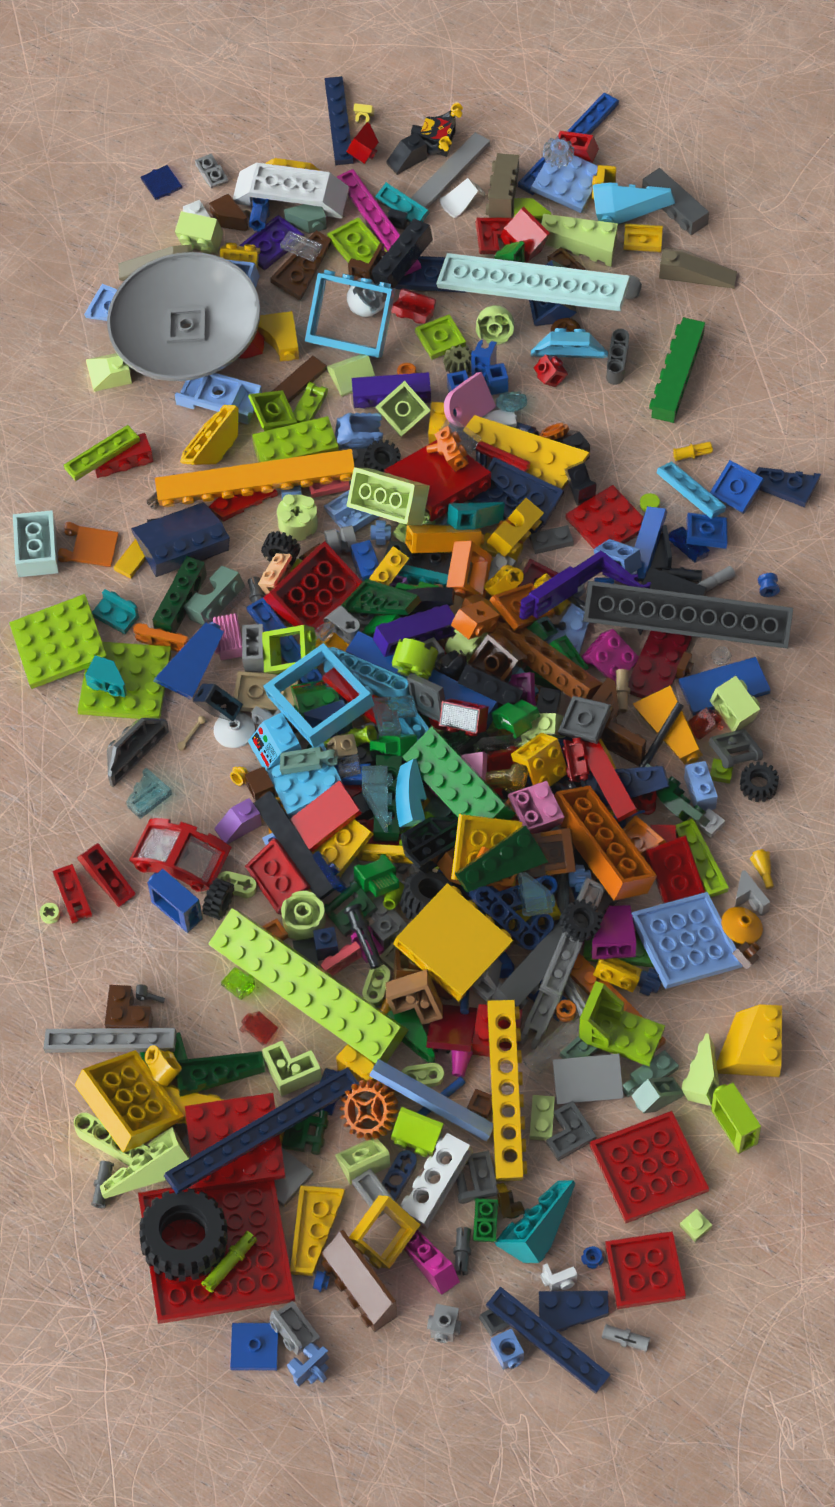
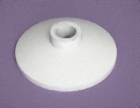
(236, 736)

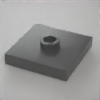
(427, 696)
(585, 719)

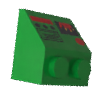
(312, 695)

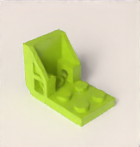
(617, 1031)

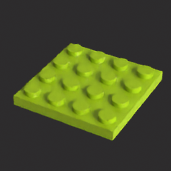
(57, 641)
(138, 668)

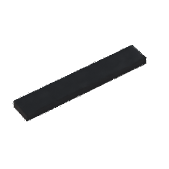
(293, 844)

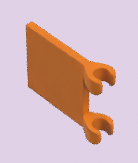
(91, 545)

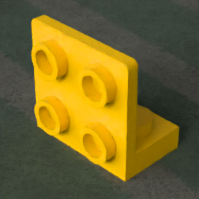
(542, 758)

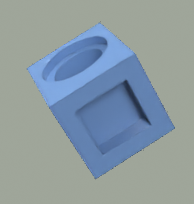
(507, 1340)

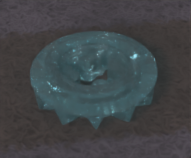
(506, 401)

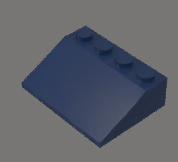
(184, 533)

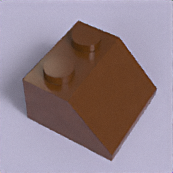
(498, 656)

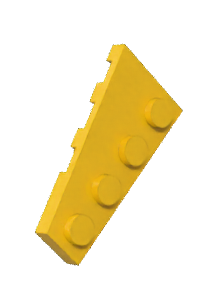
(314, 1221)

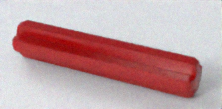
(502, 455)

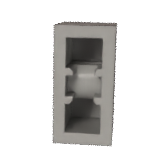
(252, 648)

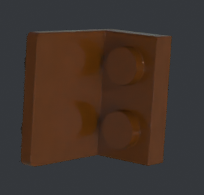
(364, 270)

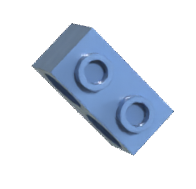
(623, 554)

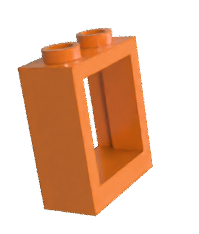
(463, 554)

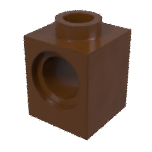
(259, 783)

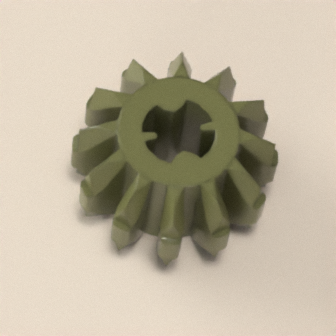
(457, 359)

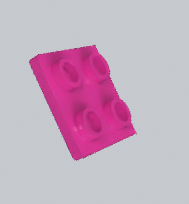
(609, 654)

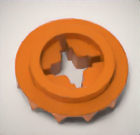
(554, 431)

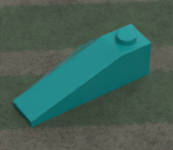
(536, 1231)

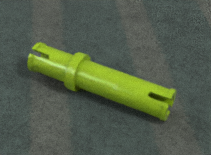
(235, 1254)

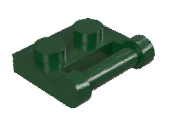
(342, 920)

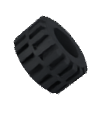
(420, 890)

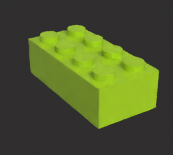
(295, 440)

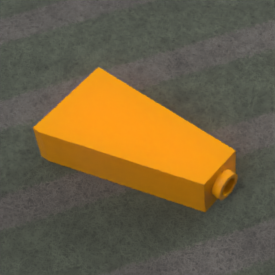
(438, 538)
(680, 738)

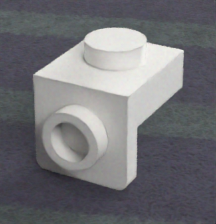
(561, 1280)

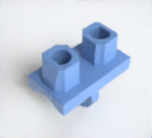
(310, 1369)

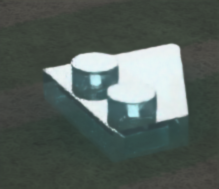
(147, 794)

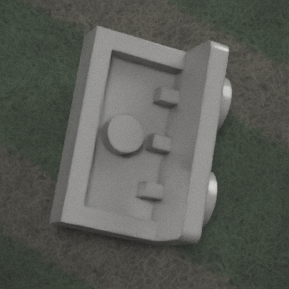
(293, 1327)

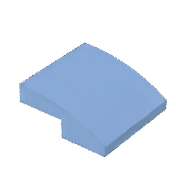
(347, 516)

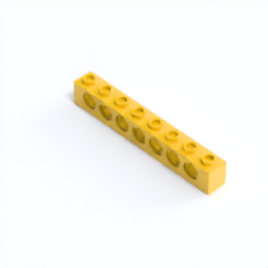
(498, 1011)

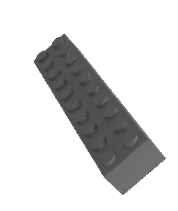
(688, 614)

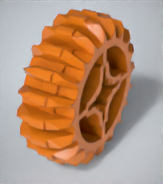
(383, 1119)

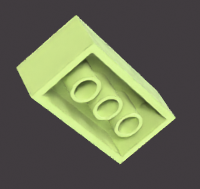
(388, 496)

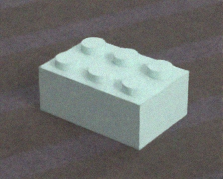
(35, 543)

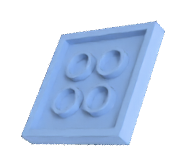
(567, 185)

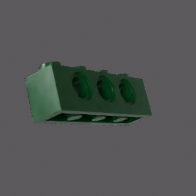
(184, 586)
(393, 765)

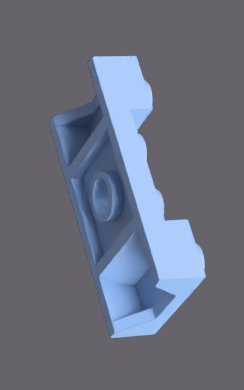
(235, 392)

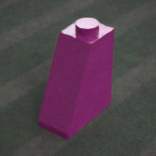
(616, 935)

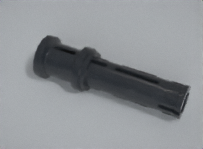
(362, 925)

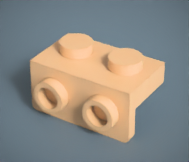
(275, 572)

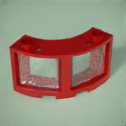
(180, 852)

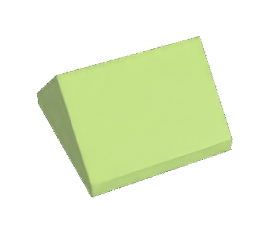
(345, 370)
(363, 1157)

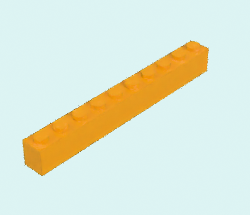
(254, 477)

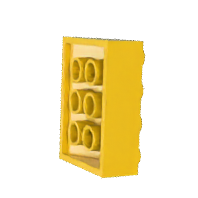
(128, 1100)

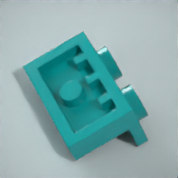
(116, 611)

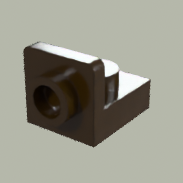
(507, 1206)

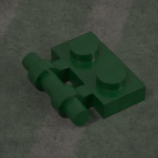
(298, 1137)

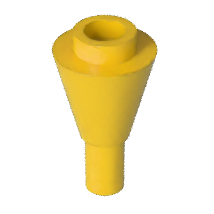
(762, 863)

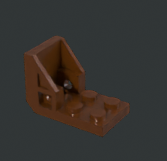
(616, 736)
(558, 850)

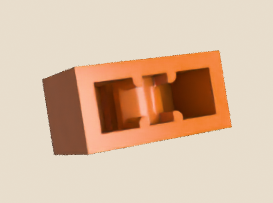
(475, 620)

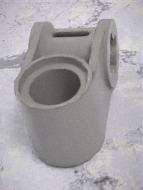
(346, 624)

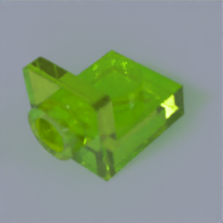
(238, 983)

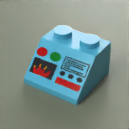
(272, 739)

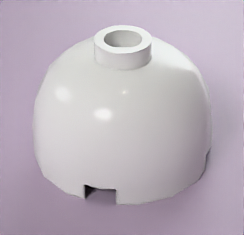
(364, 301)

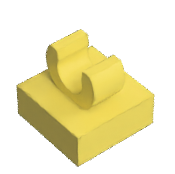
(363, 110)

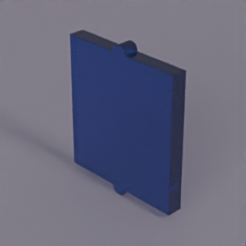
(161, 182)

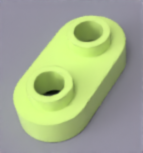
(376, 987)
(423, 1071)

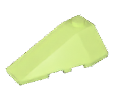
(146, 1169)

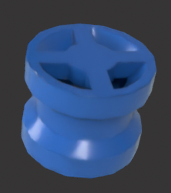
(768, 585)

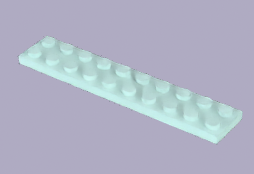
(533, 282)

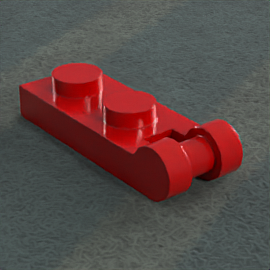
(72, 893)

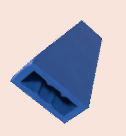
(190, 663)

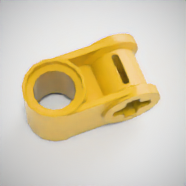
(504, 580)
(162, 1065)

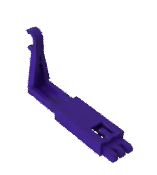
(567, 583)

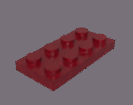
(657, 663)

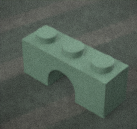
(226, 587)

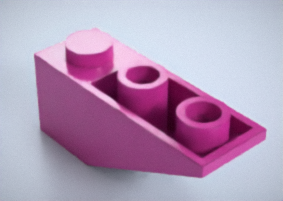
(431, 1263)

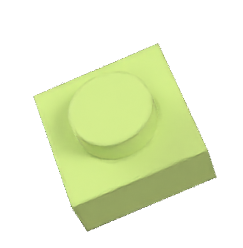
(696, 1225)

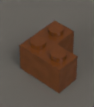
(122, 1013)

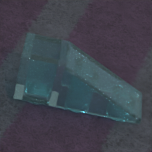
(375, 791)

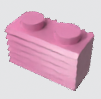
(231, 640)

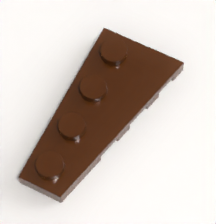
(298, 272)

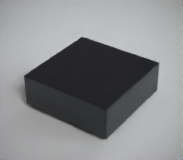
(398, 218)

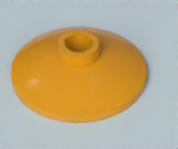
(742, 925)

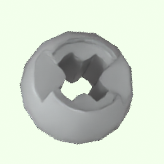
(634, 287)

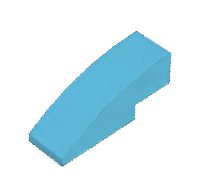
(409, 795)

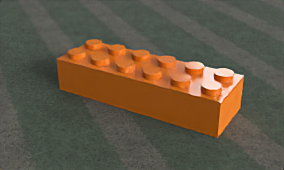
(604, 844)

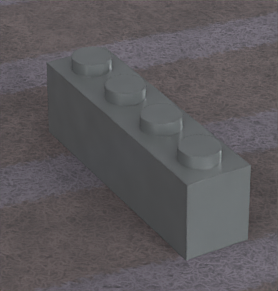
(686, 210)

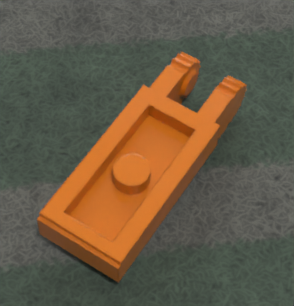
(159, 637)

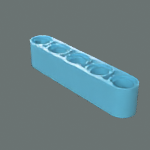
(379, 680)

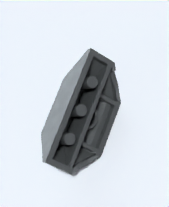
(133, 746)

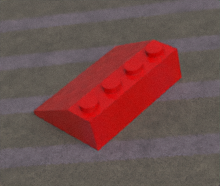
(313, 588)

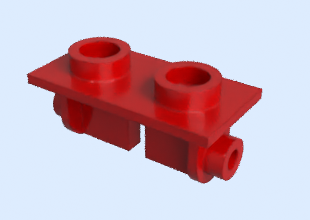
(572, 752)

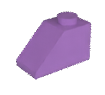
(238, 821)

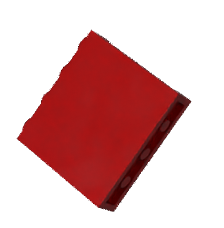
(444, 482)

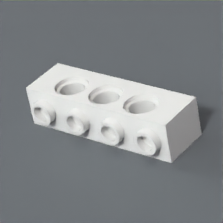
(437, 1192)

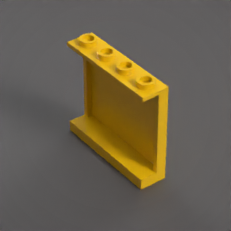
(453, 941)

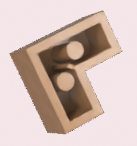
(415, 992)

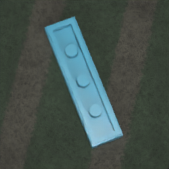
(691, 490)

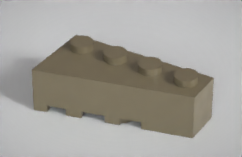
(503, 186)

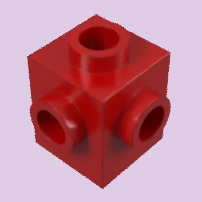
(550, 370)

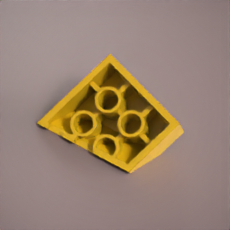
(753, 1043)

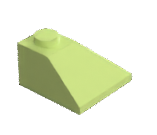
(108, 372)

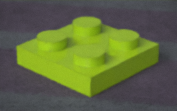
(439, 336)

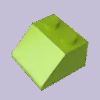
(416, 1132)

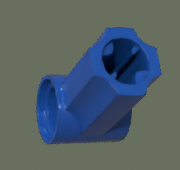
(259, 213)

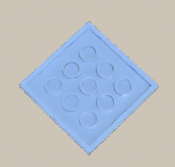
(685, 940)

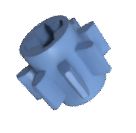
(380, 532)
(577, 878)

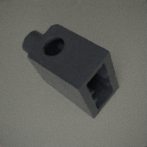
(212, 697)

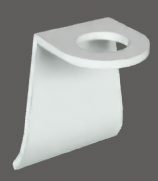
(460, 198)

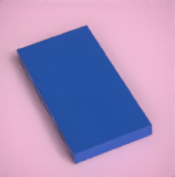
(701, 686)

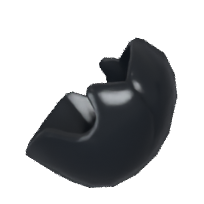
(451, 663)

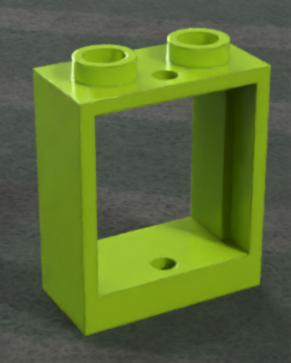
(272, 646)
(735, 1117)

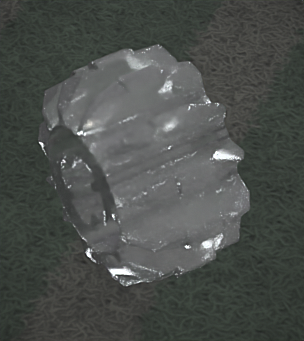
(558, 152)

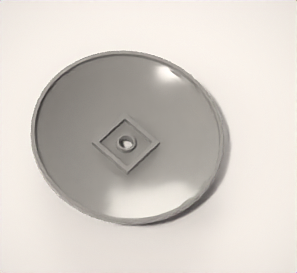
(179, 290)

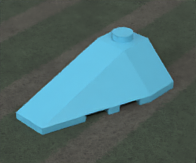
(623, 204)

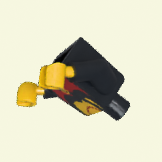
(439, 130)

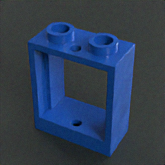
(174, 900)

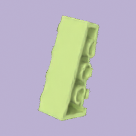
(582, 236)

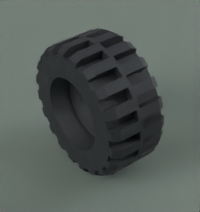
(190, 1261)

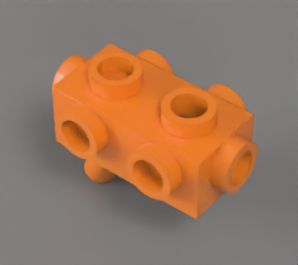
(449, 446)

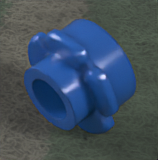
(592, 1251)
(321, 1281)

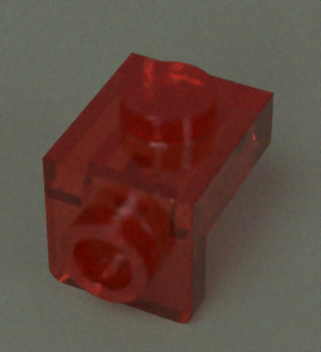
(705, 722)
(258, 1027)

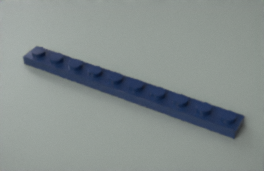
(260, 1131)

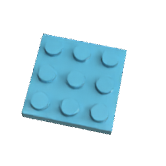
(301, 788)

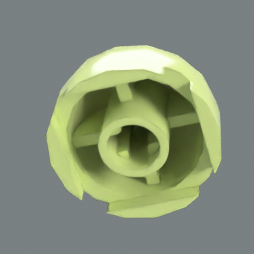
(495, 324)

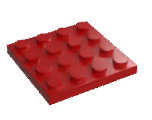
(218, 1119)
(649, 1167)

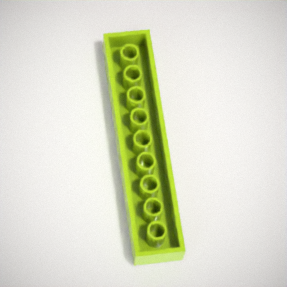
(308, 987)

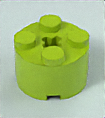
(414, 658)

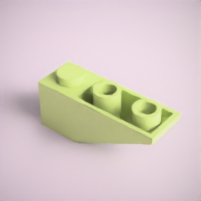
(703, 1074)

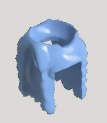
(358, 430)

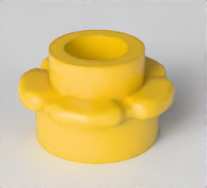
(238, 775)

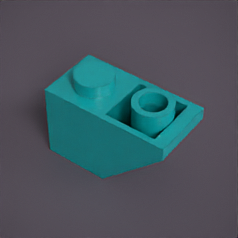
(105, 676)

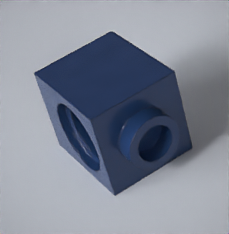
(325, 943)

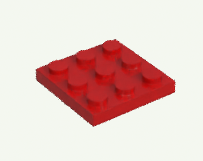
(605, 518)
(645, 1270)

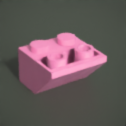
(536, 808)

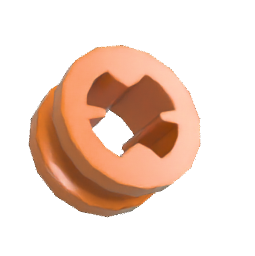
(563, 1016)

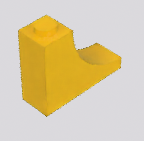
(280, 333)

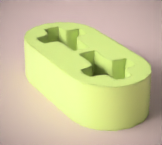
(240, 881)

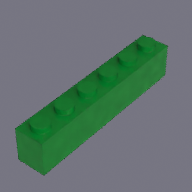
(678, 370)

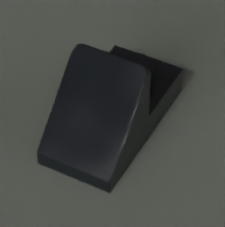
(580, 482)

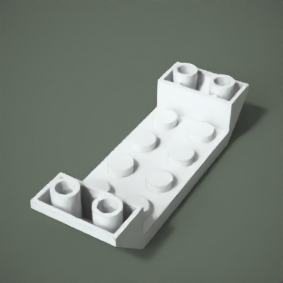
(292, 186)

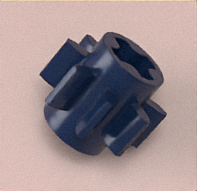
(649, 982)

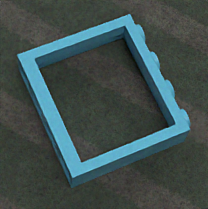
(340, 344)
(336, 721)

